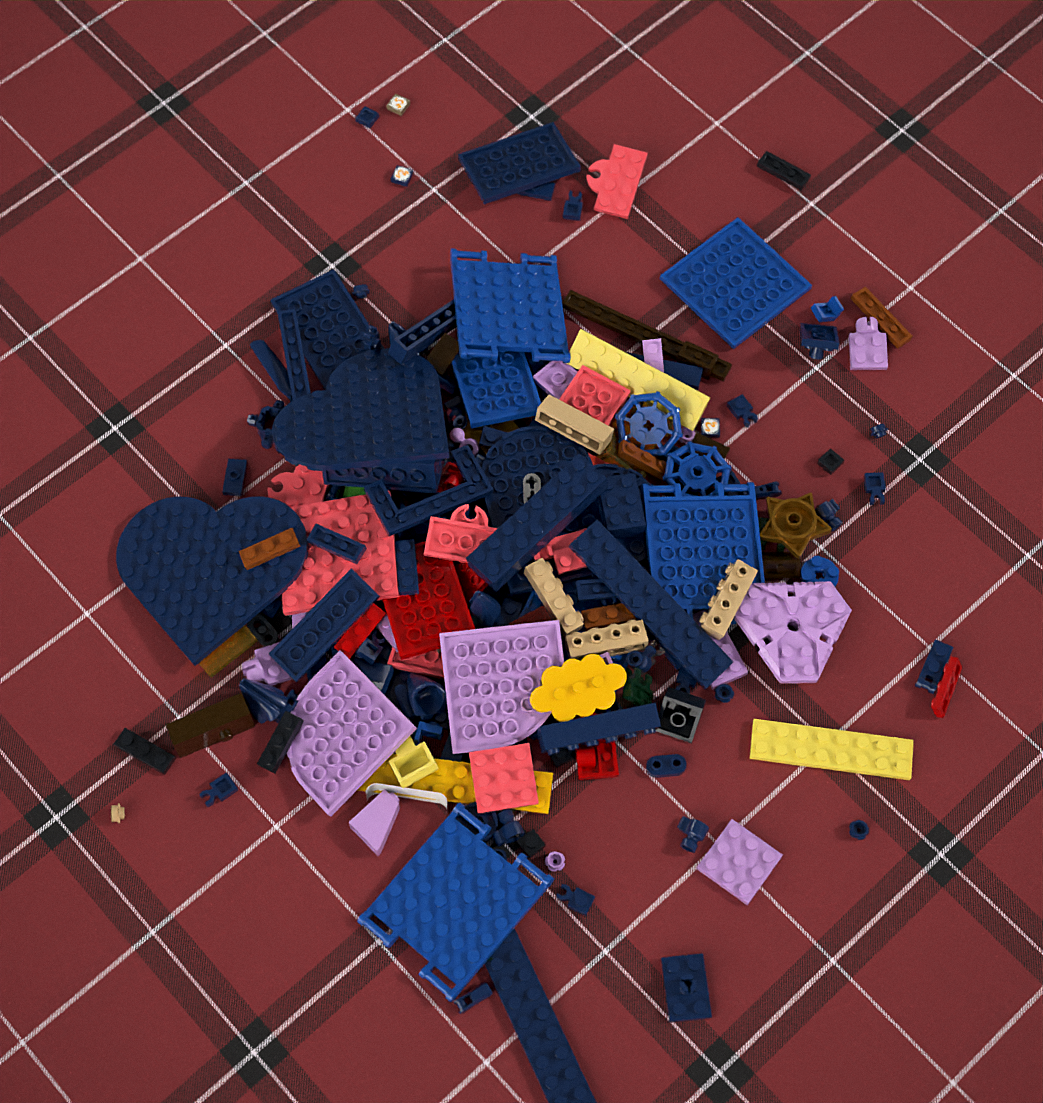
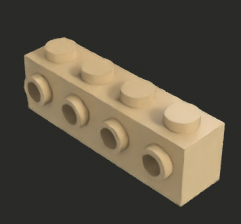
(579, 426)
(553, 597)
(728, 599)
(612, 639)

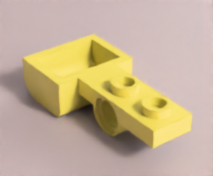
(412, 762)

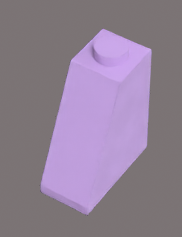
(376, 820)

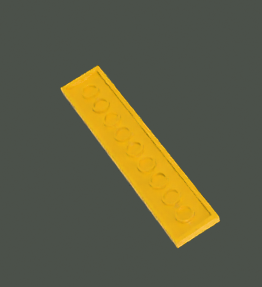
(456, 783)

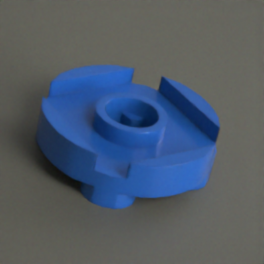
(822, 565)

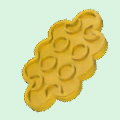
(578, 688)

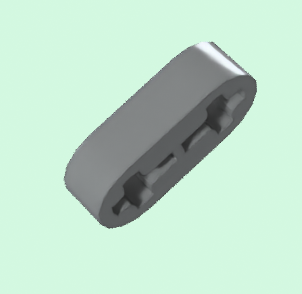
(527, 492)

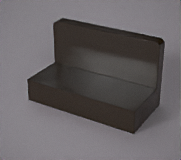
(443, 353)
(697, 356)
(780, 565)

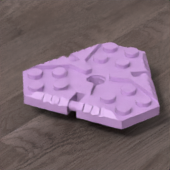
(813, 611)

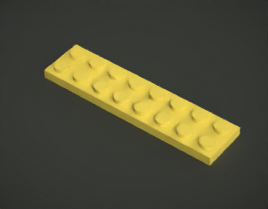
(637, 376)
(831, 749)

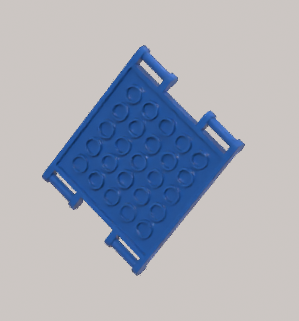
(508, 307)
(697, 538)
(455, 901)

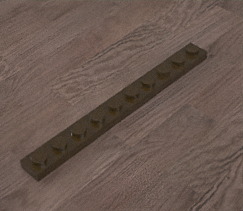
(632, 328)

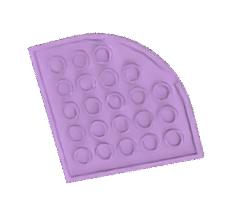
(491, 682)
(344, 733)

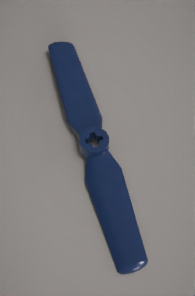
(273, 366)

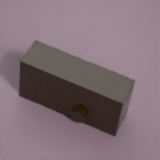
(210, 725)

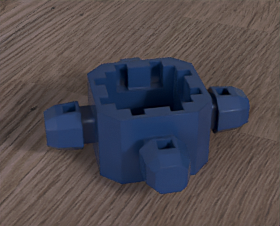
(259, 422)

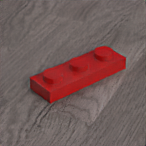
(359, 631)
(946, 687)

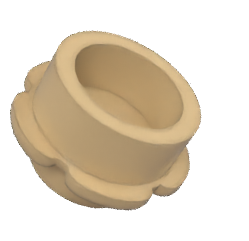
(117, 813)

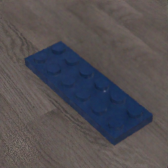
(324, 625)

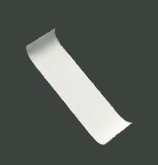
(408, 791)

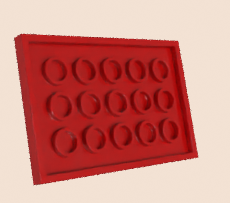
(435, 610)

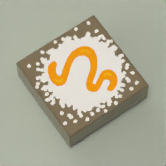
(398, 104)

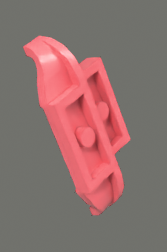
(563, 556)

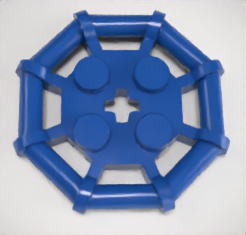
(655, 416)
(693, 461)

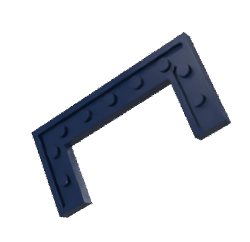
(474, 488)

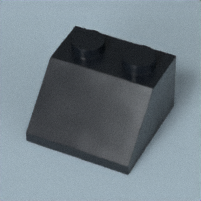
(680, 714)

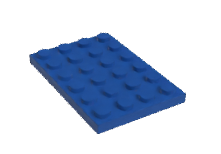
(496, 388)

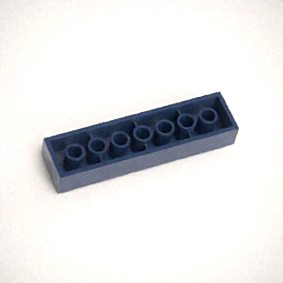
(537, 522)

